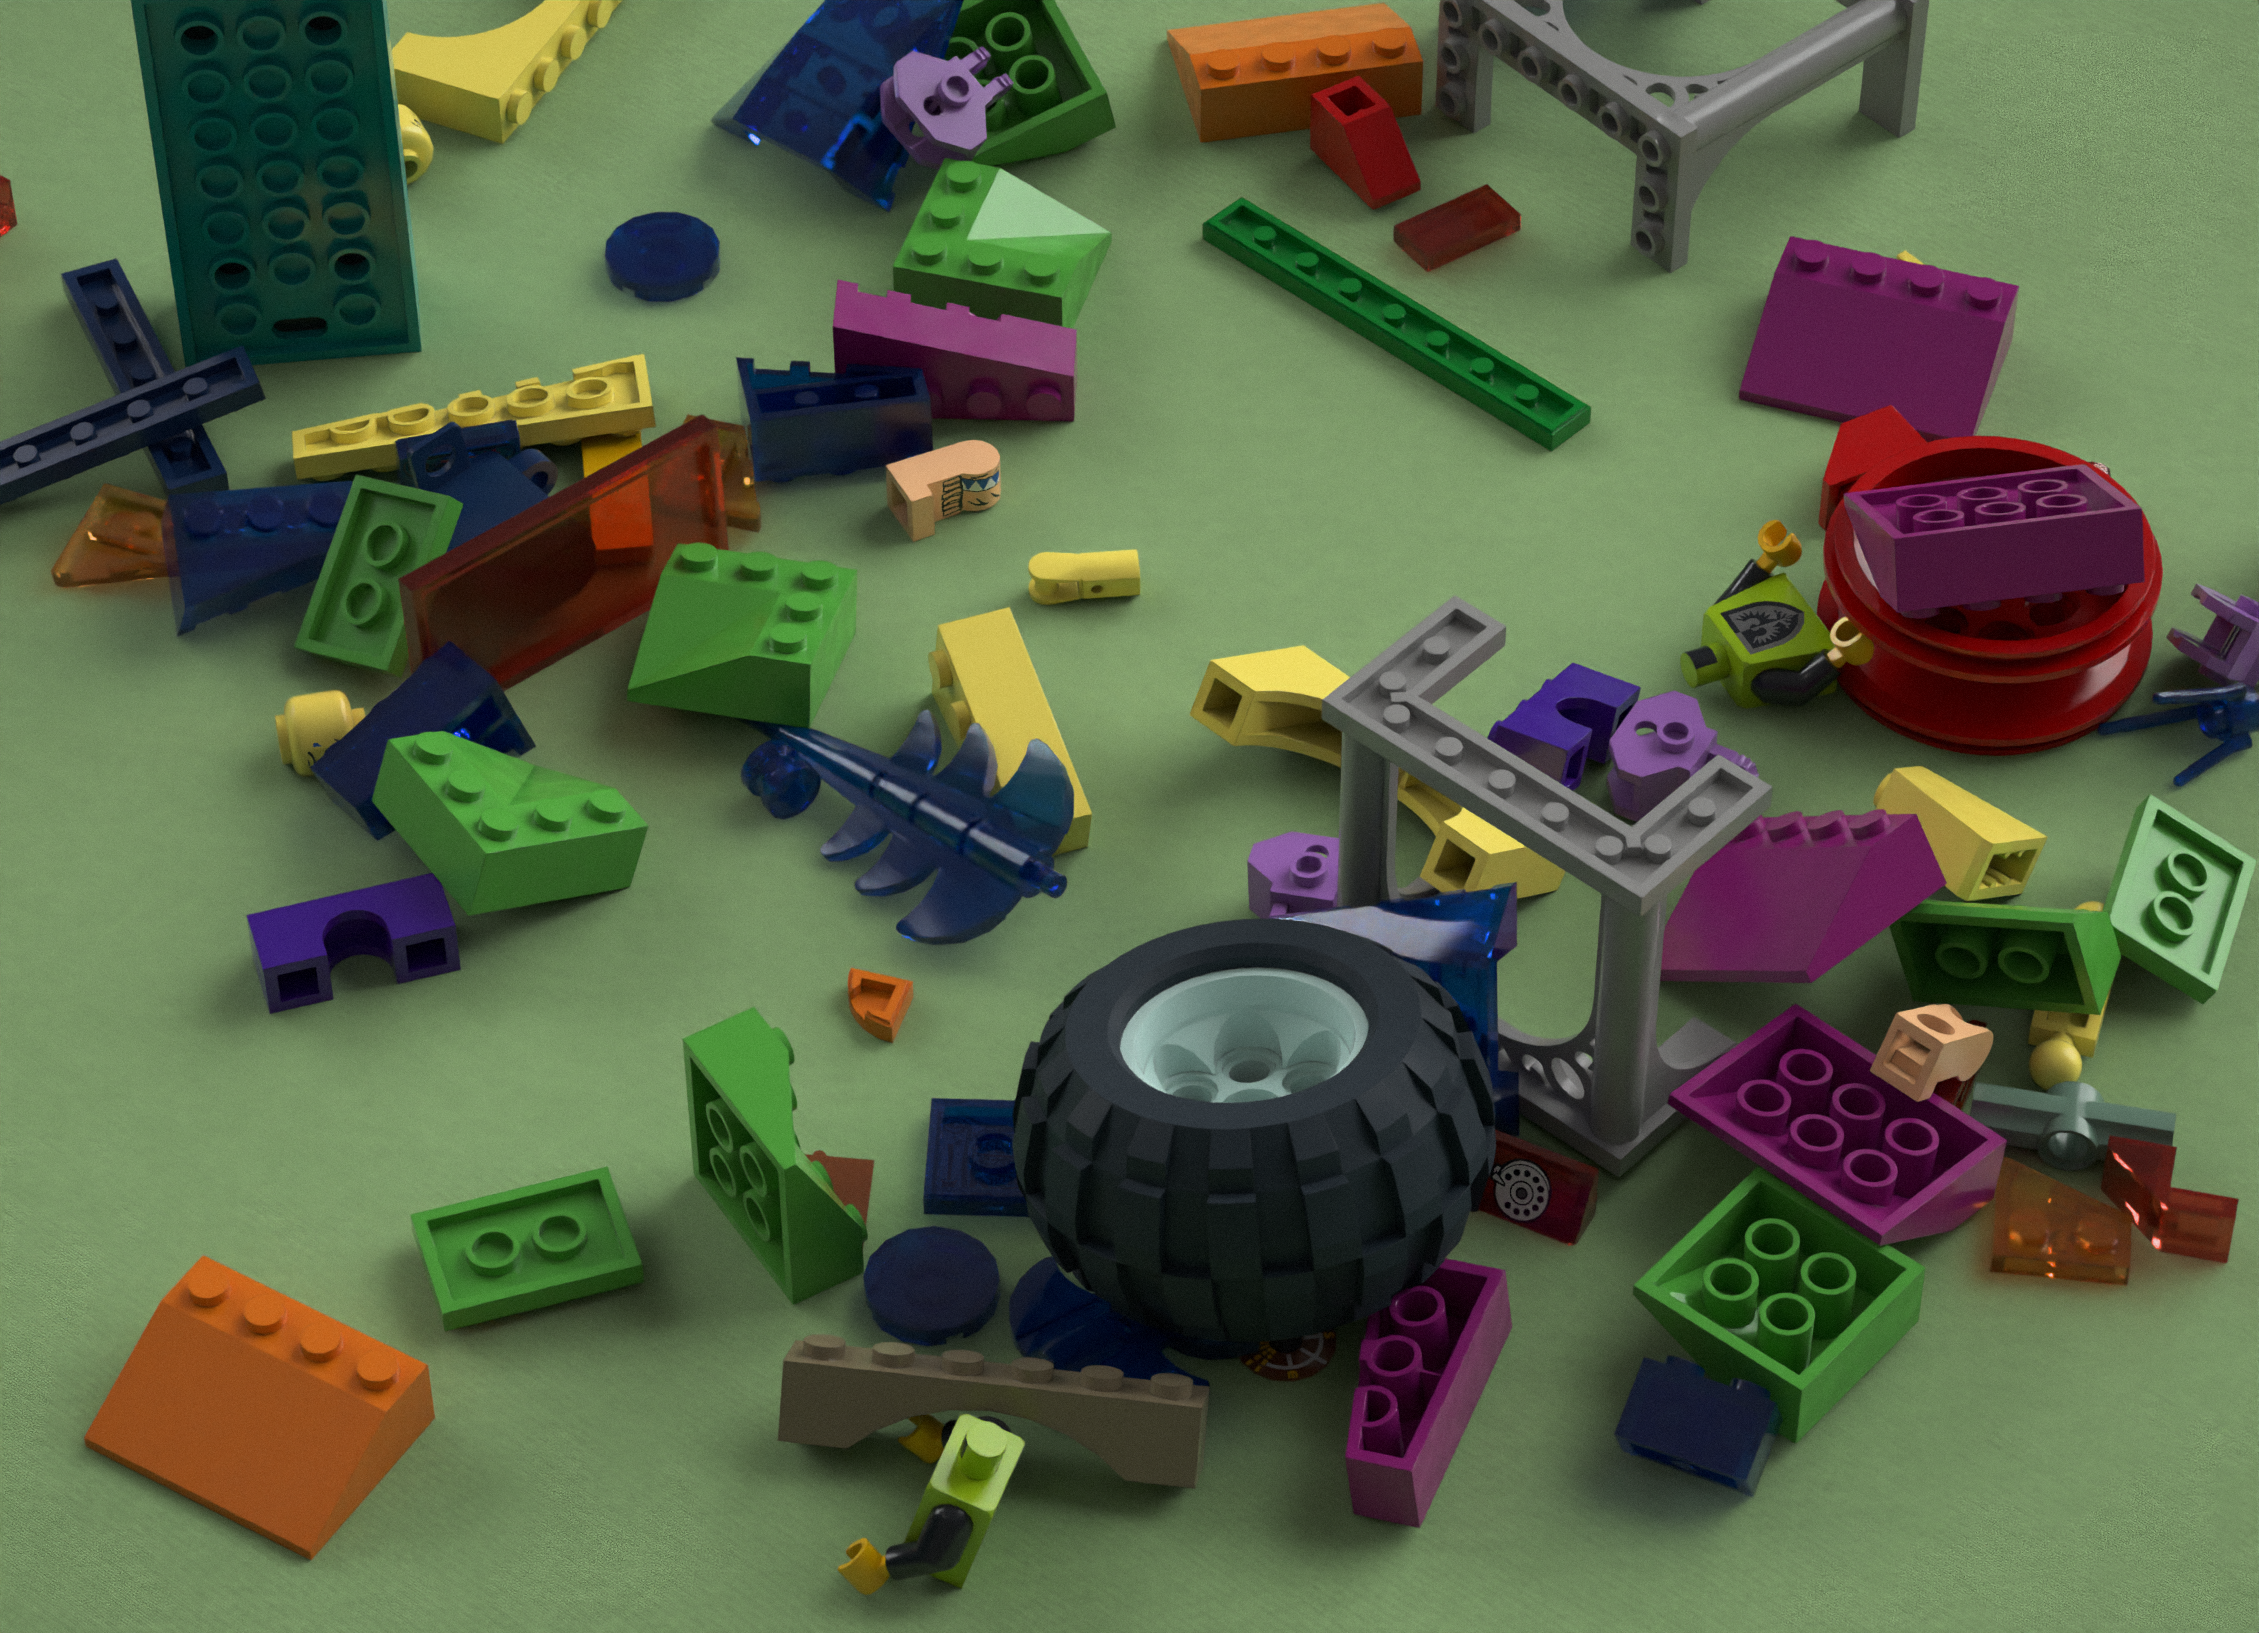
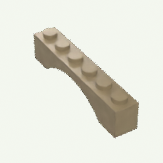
(1137, 1426)

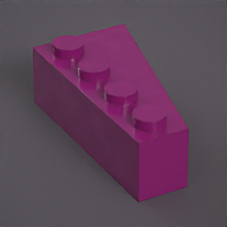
(969, 362)
(1420, 1385)

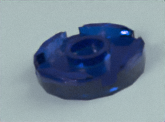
(662, 256)
(931, 1285)

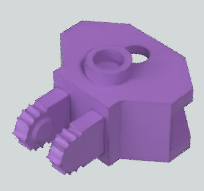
(944, 104)
(2231, 643)
(1659, 762)
(1291, 876)

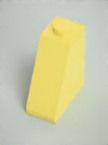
(1974, 843)

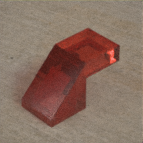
(2171, 1218)

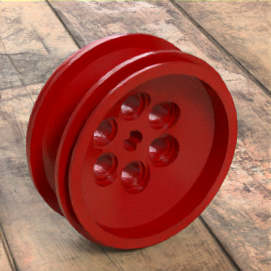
(1995, 676)

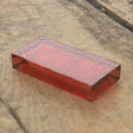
(1457, 228)

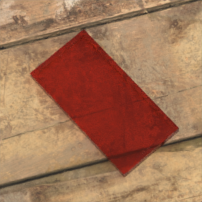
(571, 561)

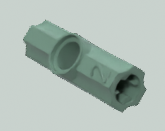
(2067, 1122)

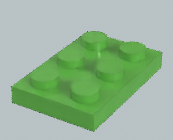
(357, 598)
(2177, 898)
(526, 1248)

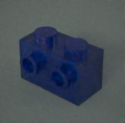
(1699, 1424)

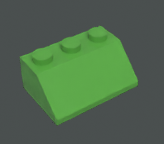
(2007, 956)

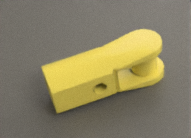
(1083, 575)

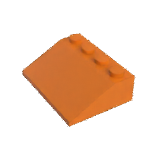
(1262, 70)
(261, 1407)

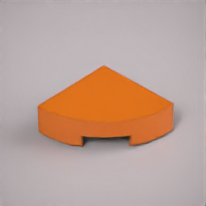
(878, 1002)

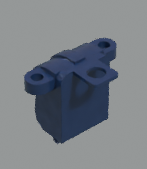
(486, 485)

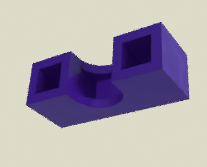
(1567, 722)
(396, 921)

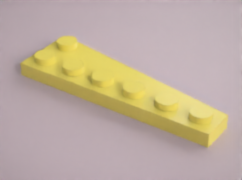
(598, 401)

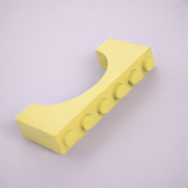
(497, 76)
(1278, 704)

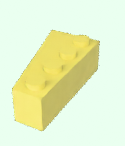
(989, 680)

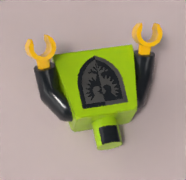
(1767, 637)
(955, 1508)

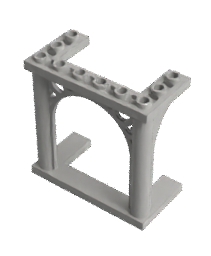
(1685, 142)
(1619, 1100)

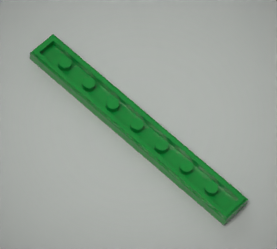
(1397, 324)

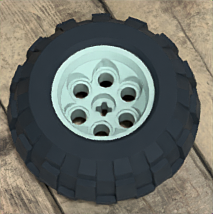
(1253, 1130)

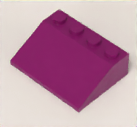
(1879, 331)
(1998, 539)
(1797, 896)
(1840, 1135)

